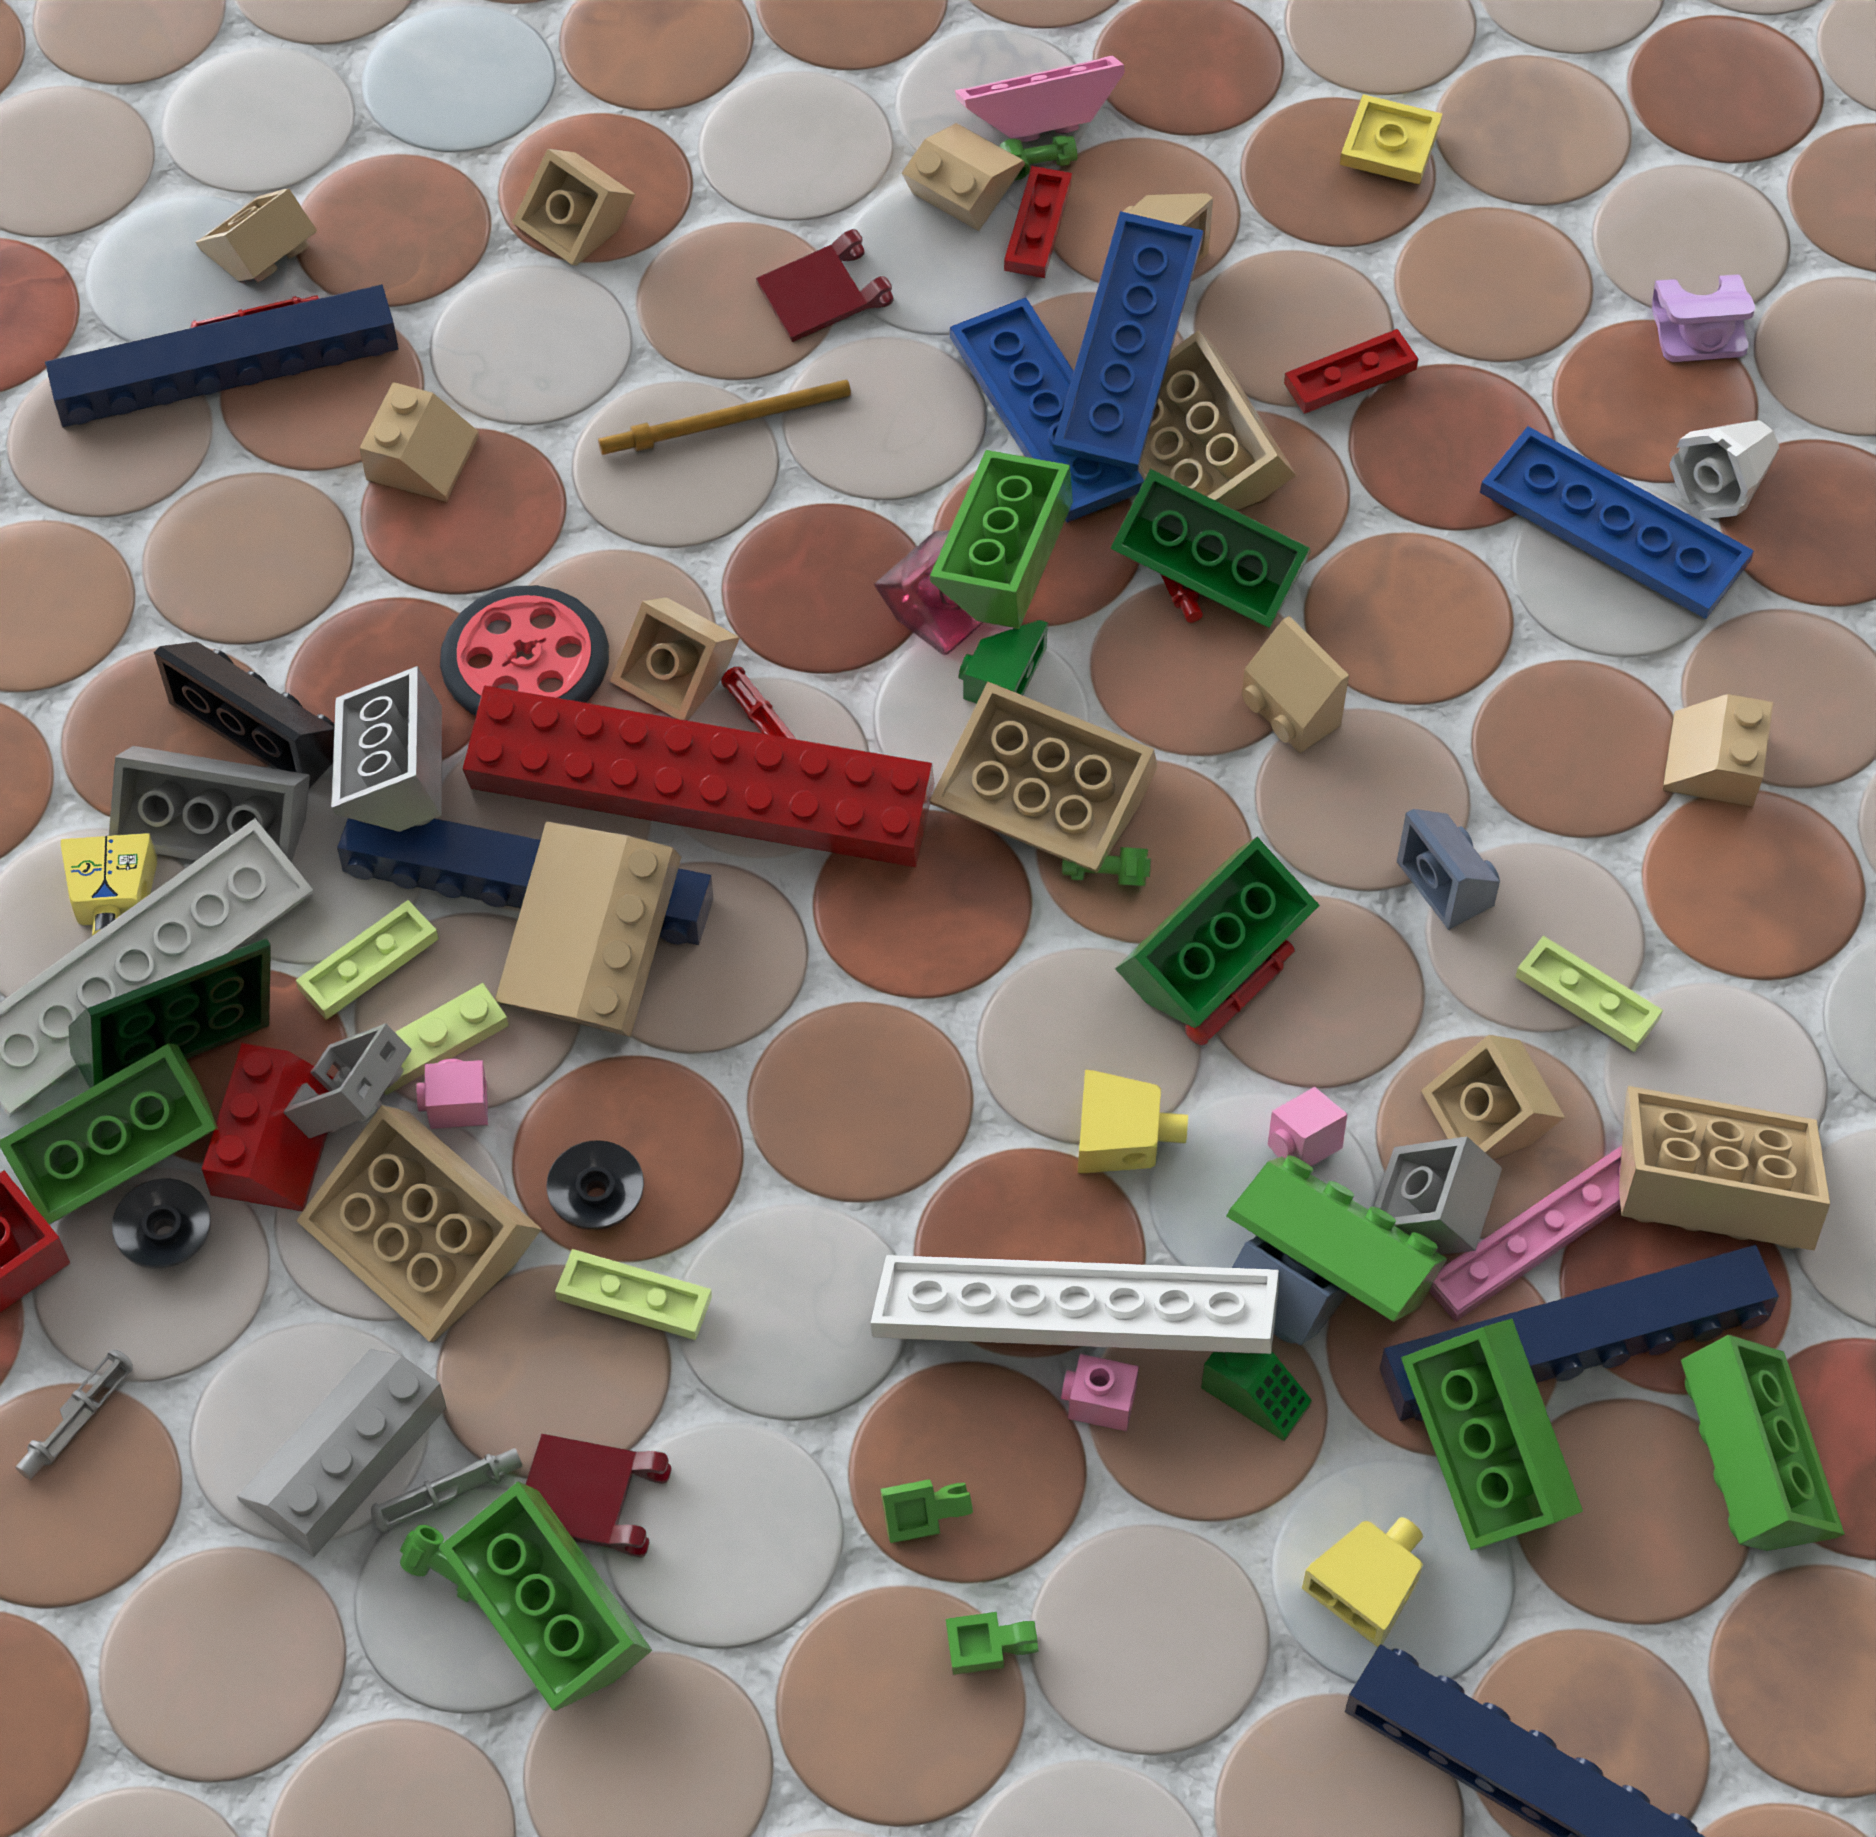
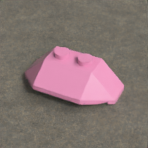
(1045, 99)

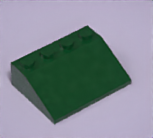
(188, 1009)

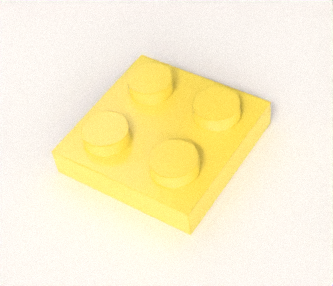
(1391, 139)

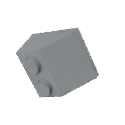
(1440, 1191)

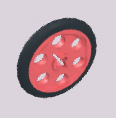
(519, 607)

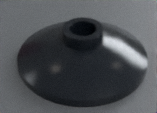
(591, 1167)
(159, 1205)

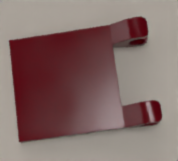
(820, 290)
(589, 1487)

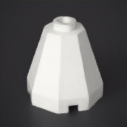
(1723, 466)

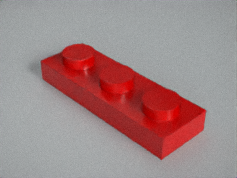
(1038, 222)
(1350, 371)

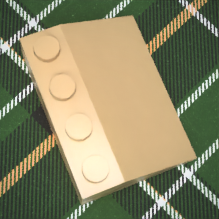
(1210, 431)
(1045, 777)
(589, 927)
(1722, 1169)
(417, 1222)

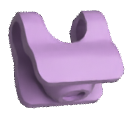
(1702, 325)

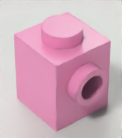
(454, 1094)
(1307, 1127)
(1101, 1392)

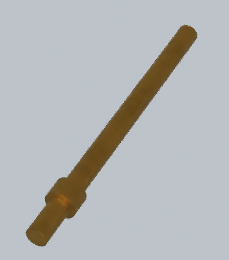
(644, 436)

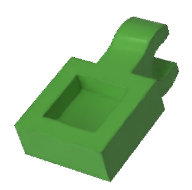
(914, 1508)
(979, 1641)

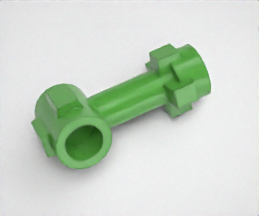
(1061, 150)
(1130, 866)
(422, 1553)

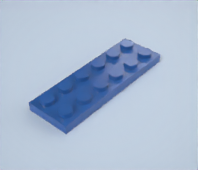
(1128, 341)
(1028, 388)
(1617, 522)

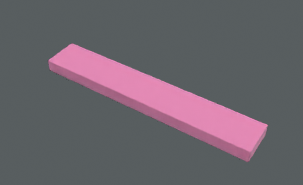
(1530, 1238)

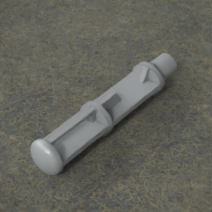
(75, 1414)
(443, 1489)

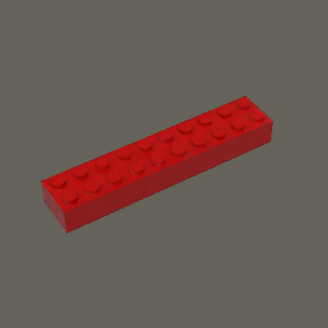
(699, 776)

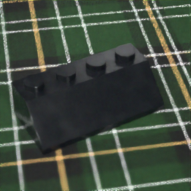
(246, 709)

